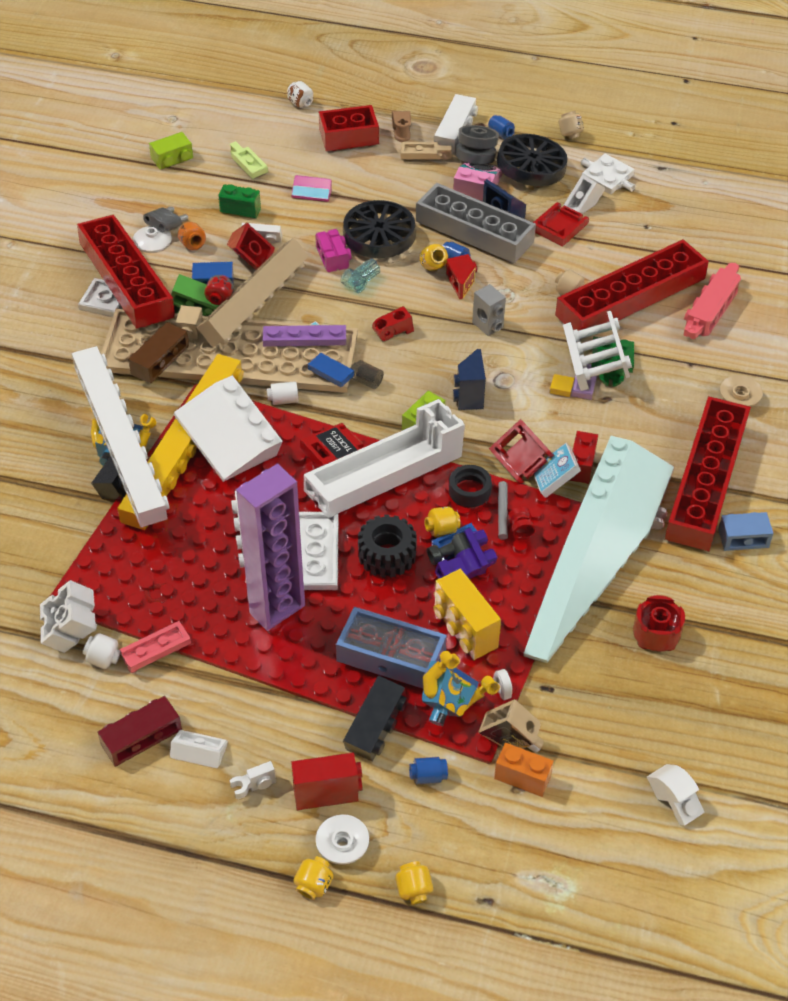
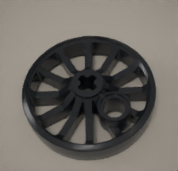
(537, 167)
(379, 231)

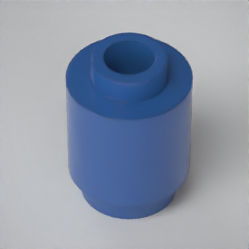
(502, 126)
(454, 249)
(428, 770)

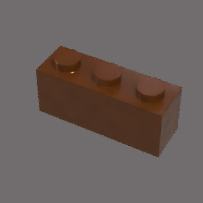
(158, 352)

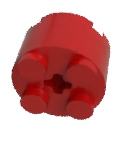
(658, 623)

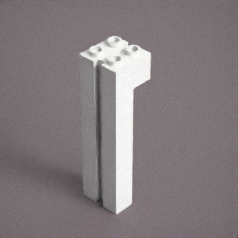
(389, 462)

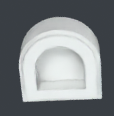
(504, 681)

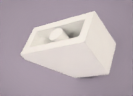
(584, 195)

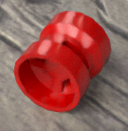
(521, 523)

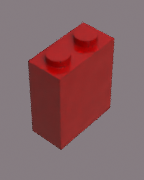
(326, 781)

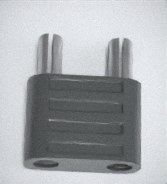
(164, 219)

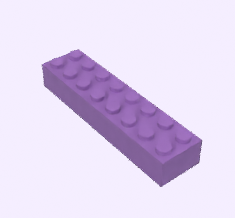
(271, 545)

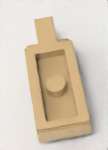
(425, 151)

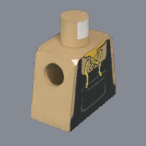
(512, 725)

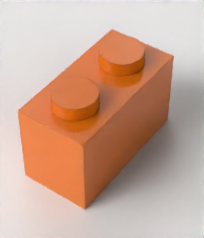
(523, 769)

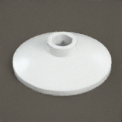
(151, 240)
(339, 829)

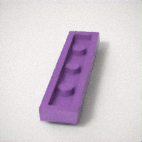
(304, 335)

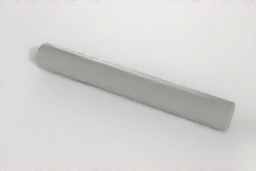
(502, 511)

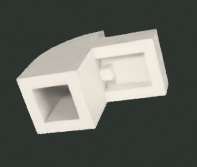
(678, 788)

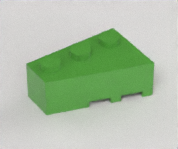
(191, 293)

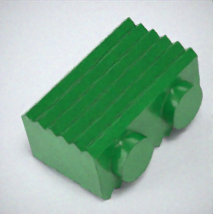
(239, 201)

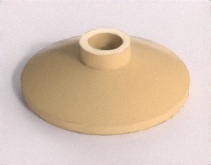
(741, 390)

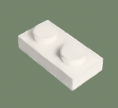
(271, 233)

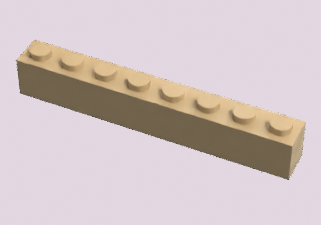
(252, 293)

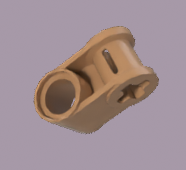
(401, 124)

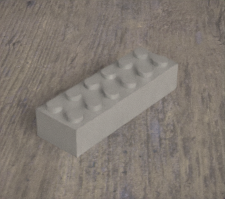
(475, 222)

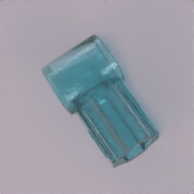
(358, 278)

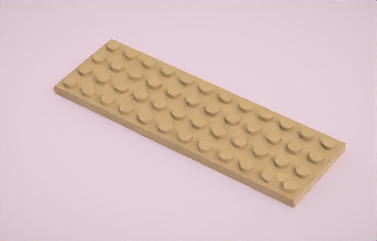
(260, 364)

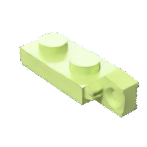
(248, 160)

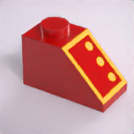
(461, 273)

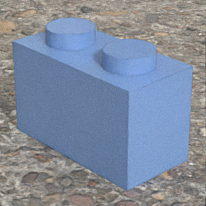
(745, 531)

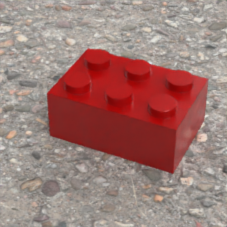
(348, 128)

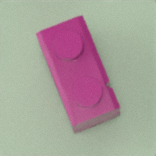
(333, 250)

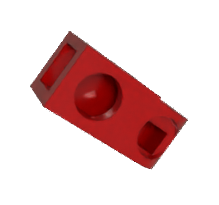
(393, 324)

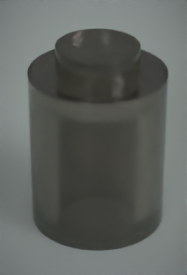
(367, 374)

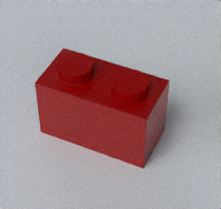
(584, 452)

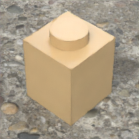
(189, 319)

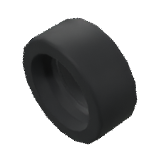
(474, 473)

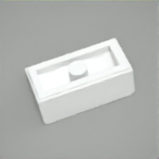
(198, 748)

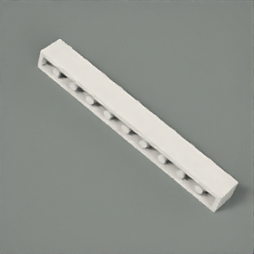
(120, 438)

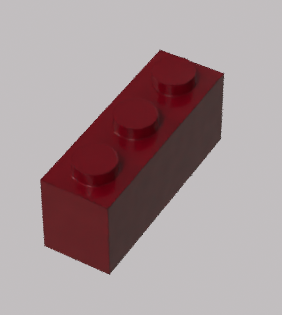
(139, 730)

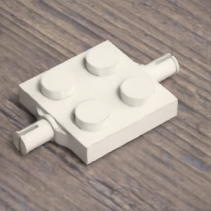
(609, 173)

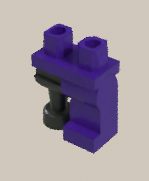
(467, 554)

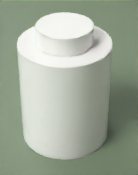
(283, 393)

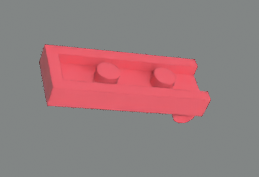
(155, 646)

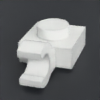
(256, 778)

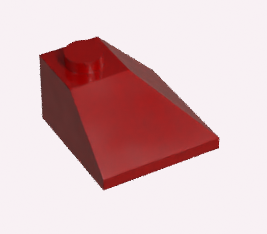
(250, 246)

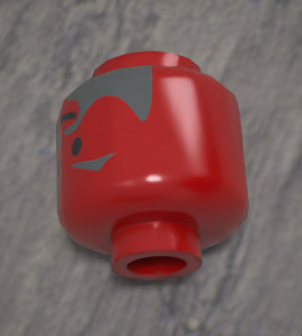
(218, 288)

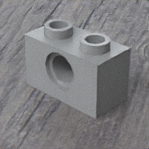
(488, 310)

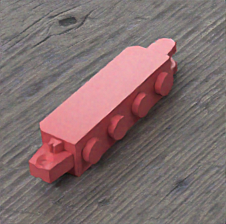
(712, 302)

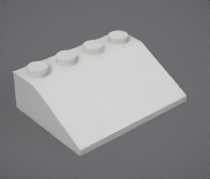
(228, 429)

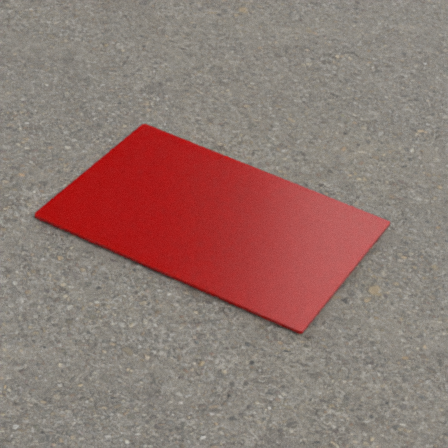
(209, 594)

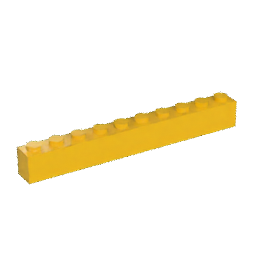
(176, 446)

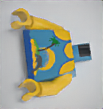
(99, 443)
(452, 690)

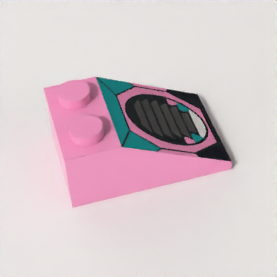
(470, 178)

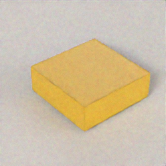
(561, 385)

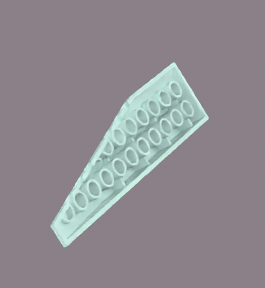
(605, 533)

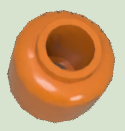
(191, 235)

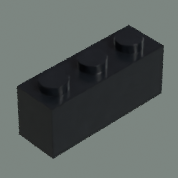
(376, 718)

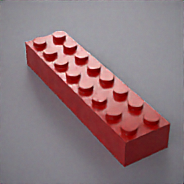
(126, 271)
(633, 286)
(707, 474)

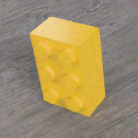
(467, 614)

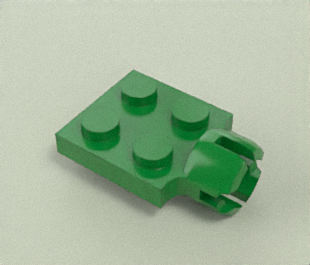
(616, 376)

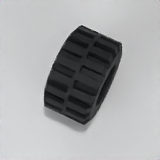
(387, 560)

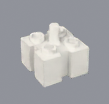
(67, 616)

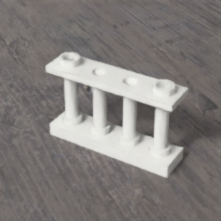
(577, 348)

